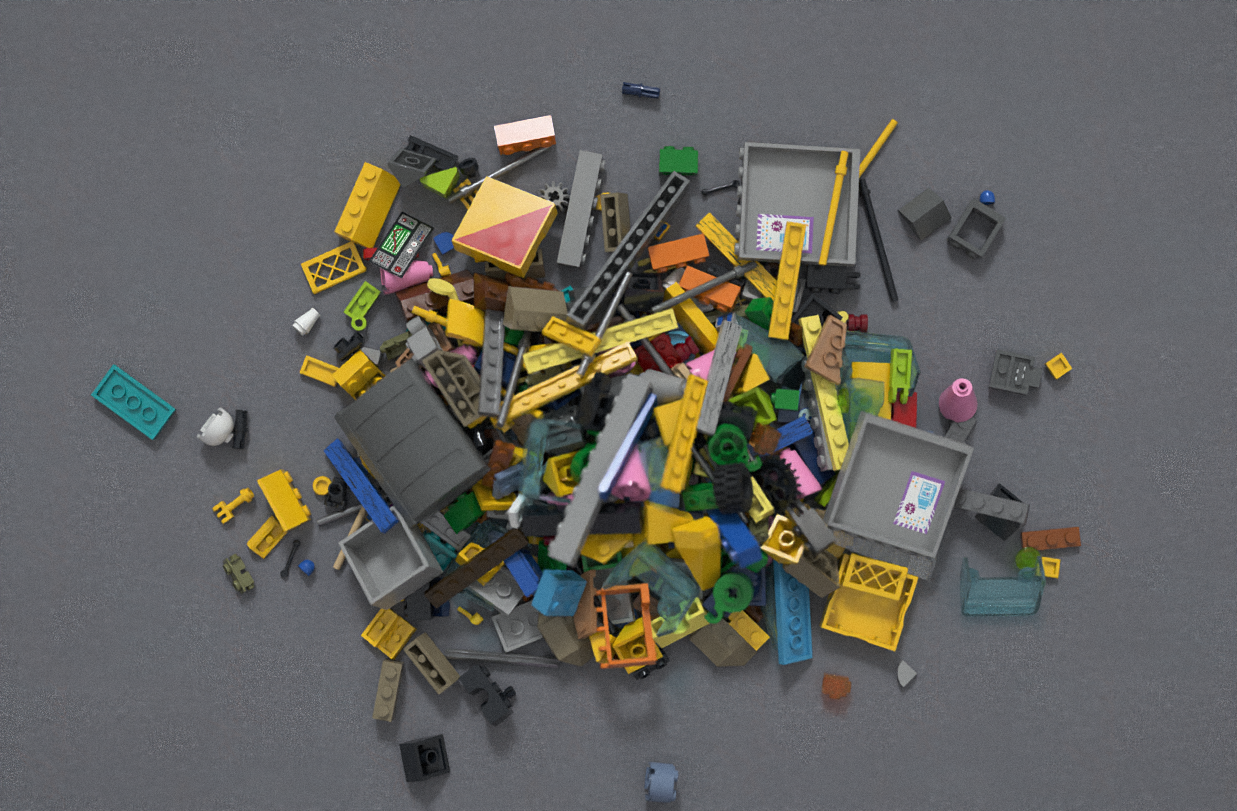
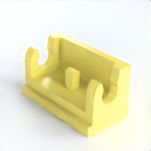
(760, 505)

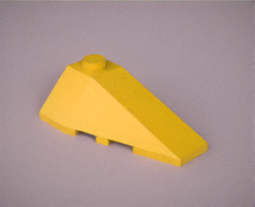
(700, 550)

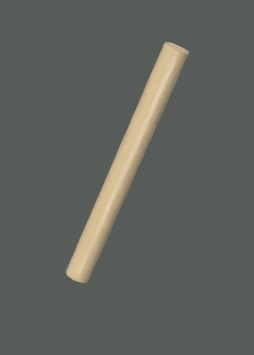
(357, 524)

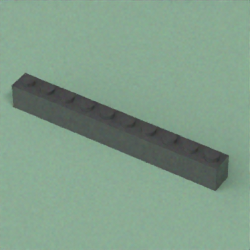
(628, 251)

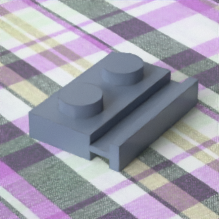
(506, 481)

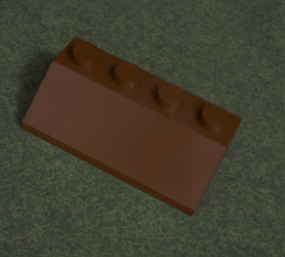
(425, 298)

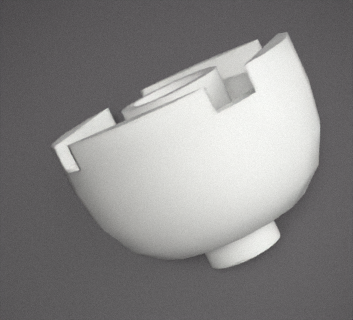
(217, 428)

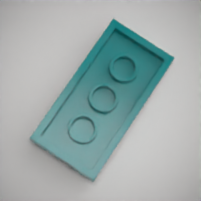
(133, 402)

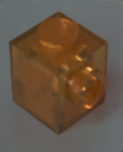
(765, 439)
(835, 685)

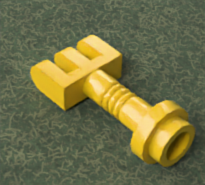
(246, 495)

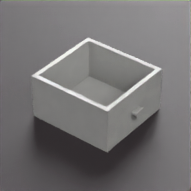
(390, 563)

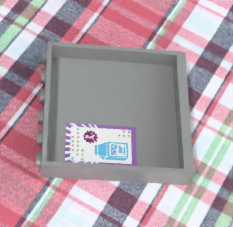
(797, 187)
(897, 485)

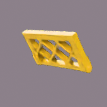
(319, 259)
(880, 591)

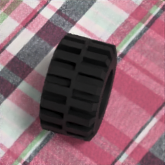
(733, 488)

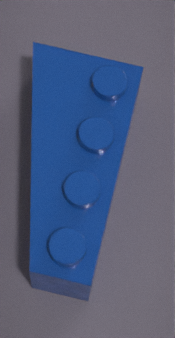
(736, 538)

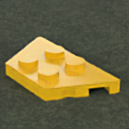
(605, 546)

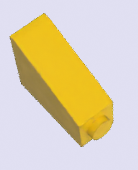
(660, 521)

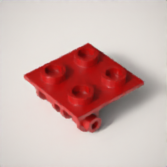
(665, 349)

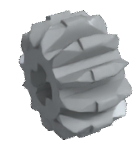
(560, 194)

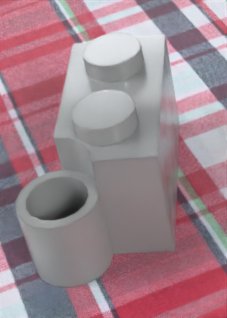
(422, 341)

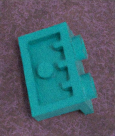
(443, 552)

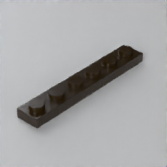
(476, 567)

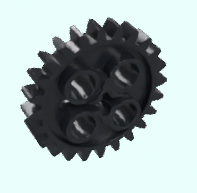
(777, 483)

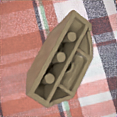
(457, 382)
(563, 639)
(722, 644)

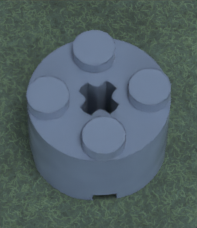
(660, 782)

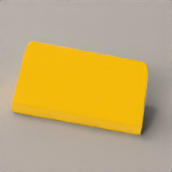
(266, 537)

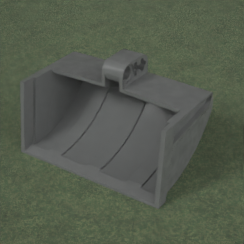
(412, 443)

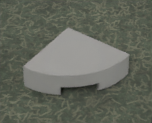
(904, 673)

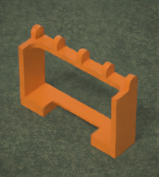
(649, 643)

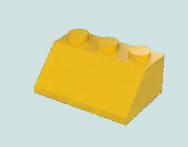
(284, 499)

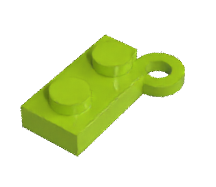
(362, 304)

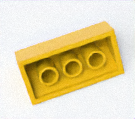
(368, 206)

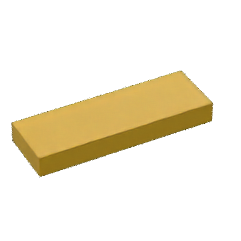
(571, 336)

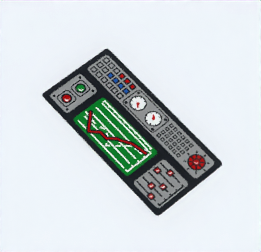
(401, 244)

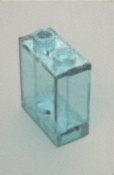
(654, 458)

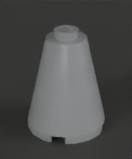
(665, 386)

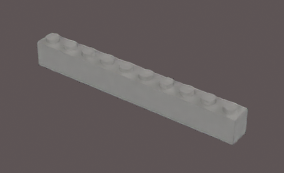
(586, 500)

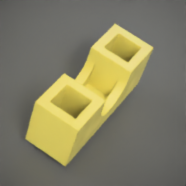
(692, 621)

